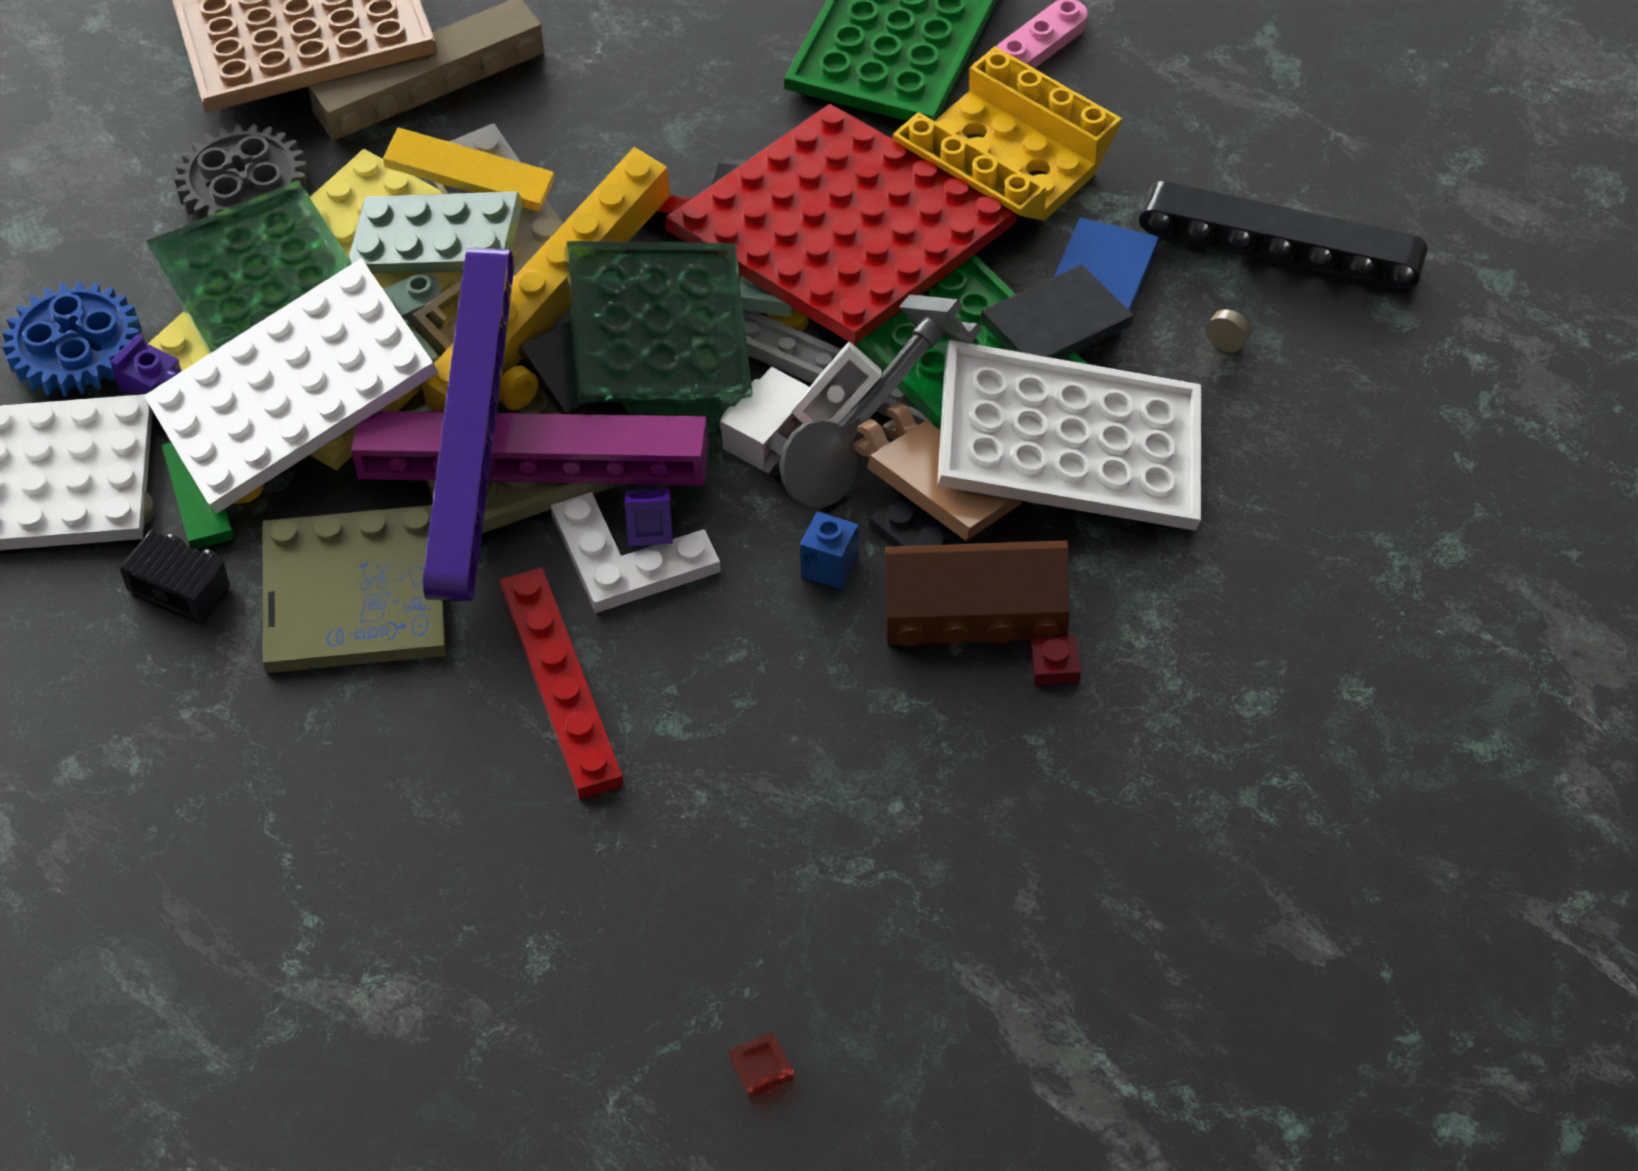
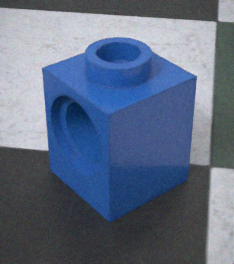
(829, 550)

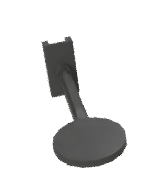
(819, 455)

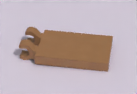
(912, 469)

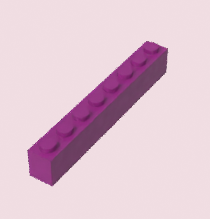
(543, 448)

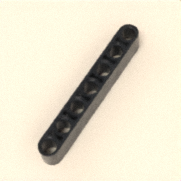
(1284, 235)

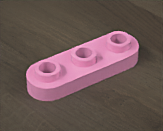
(1046, 32)

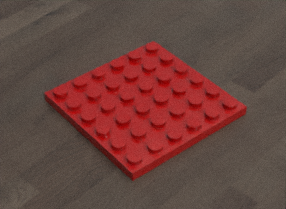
(842, 222)

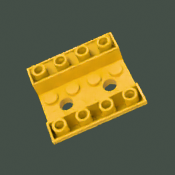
(1025, 128)

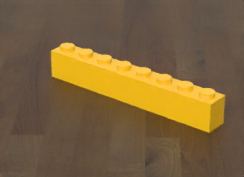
(540, 288)

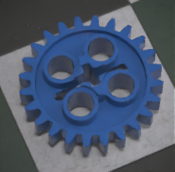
(69, 337)

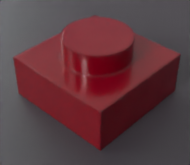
(1055, 660)

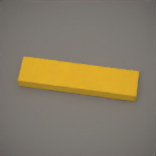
(466, 168)

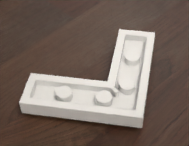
(622, 579)

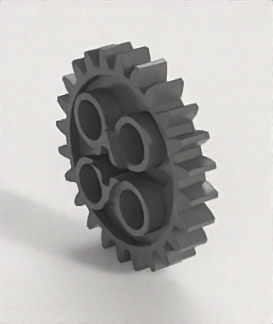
(237, 169)

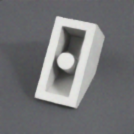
(838, 387)

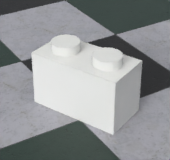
(755, 419)

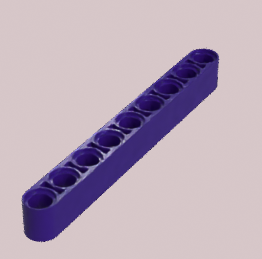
(468, 426)

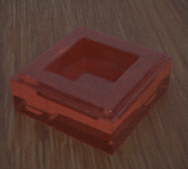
(760, 1064)

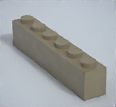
(464, 55)

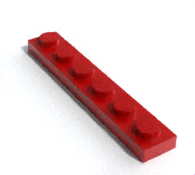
(561, 683)

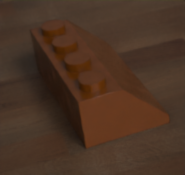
(976, 592)

